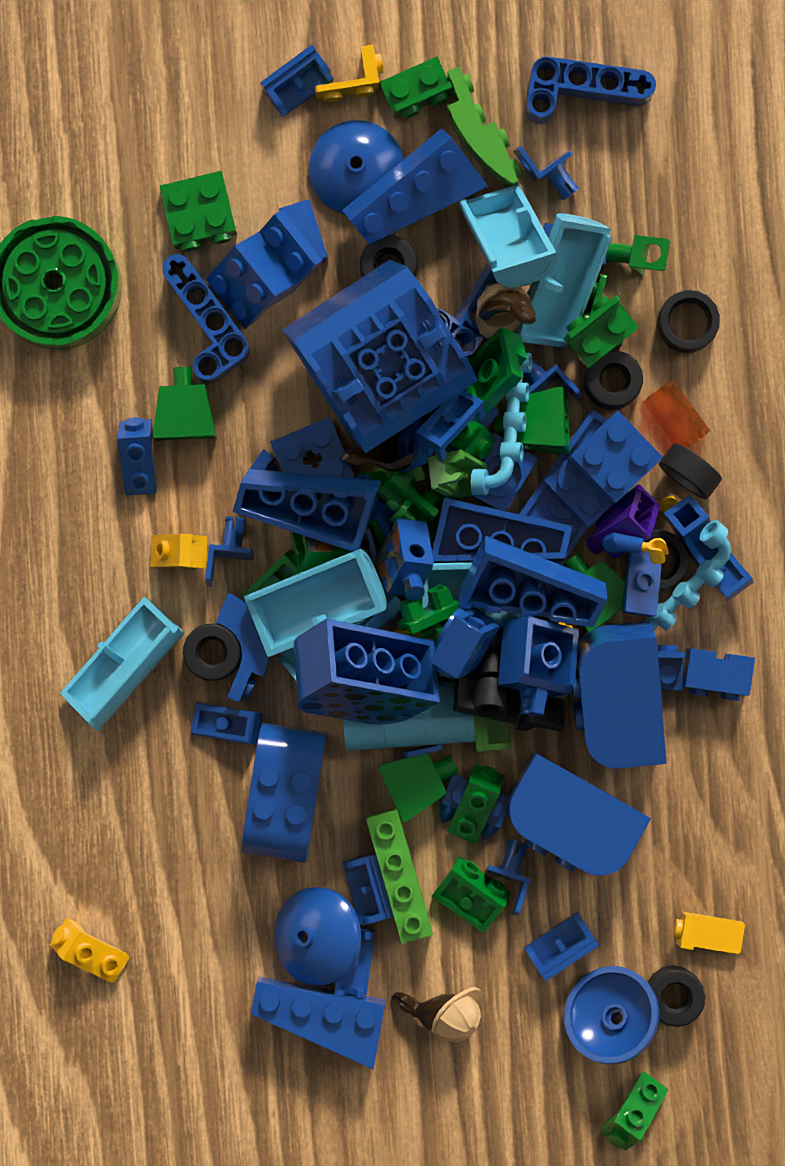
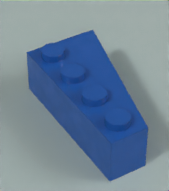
(415, 188)
(310, 505)
(466, 524)
(530, 585)
(334, 1022)

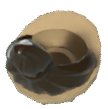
(503, 308)
(446, 1015)

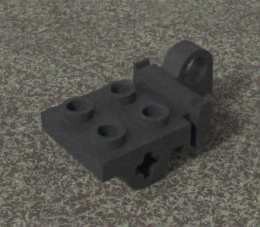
(483, 697)

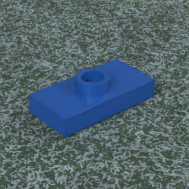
(641, 585)

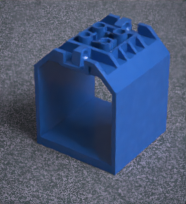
(380, 354)

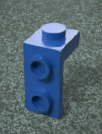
(137, 456)

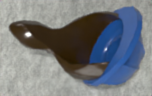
(395, 454)

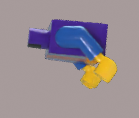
(629, 525)

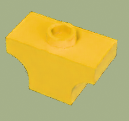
(178, 551)

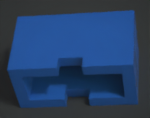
(726, 675)

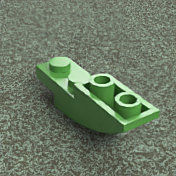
(484, 142)

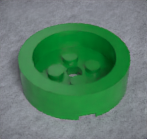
(88, 290)

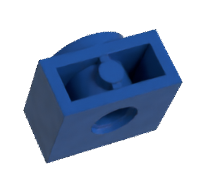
(502, 496)
(463, 642)

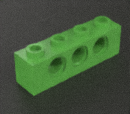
(399, 875)

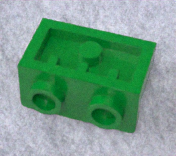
(416, 88)
(600, 331)
(472, 894)

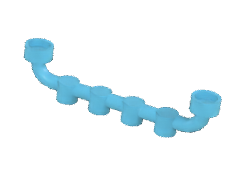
(510, 449)
(708, 572)

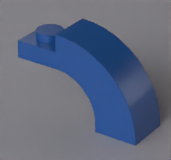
(687, 522)
(238, 619)

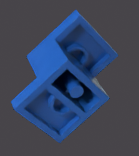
(264, 269)
(603, 469)

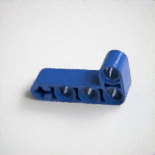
(590, 89)
(202, 313)
(461, 325)

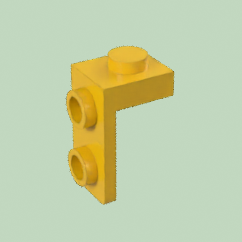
(362, 87)
(708, 932)
(88, 952)

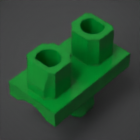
(406, 500)
(431, 620)

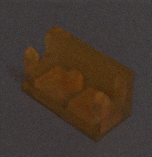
(676, 415)

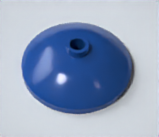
(331, 156)
(331, 933)
(592, 1011)

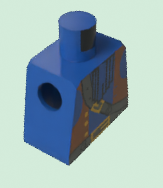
(406, 559)

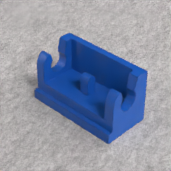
(296, 80)
(448, 423)
(368, 889)
(561, 946)
(357, 979)

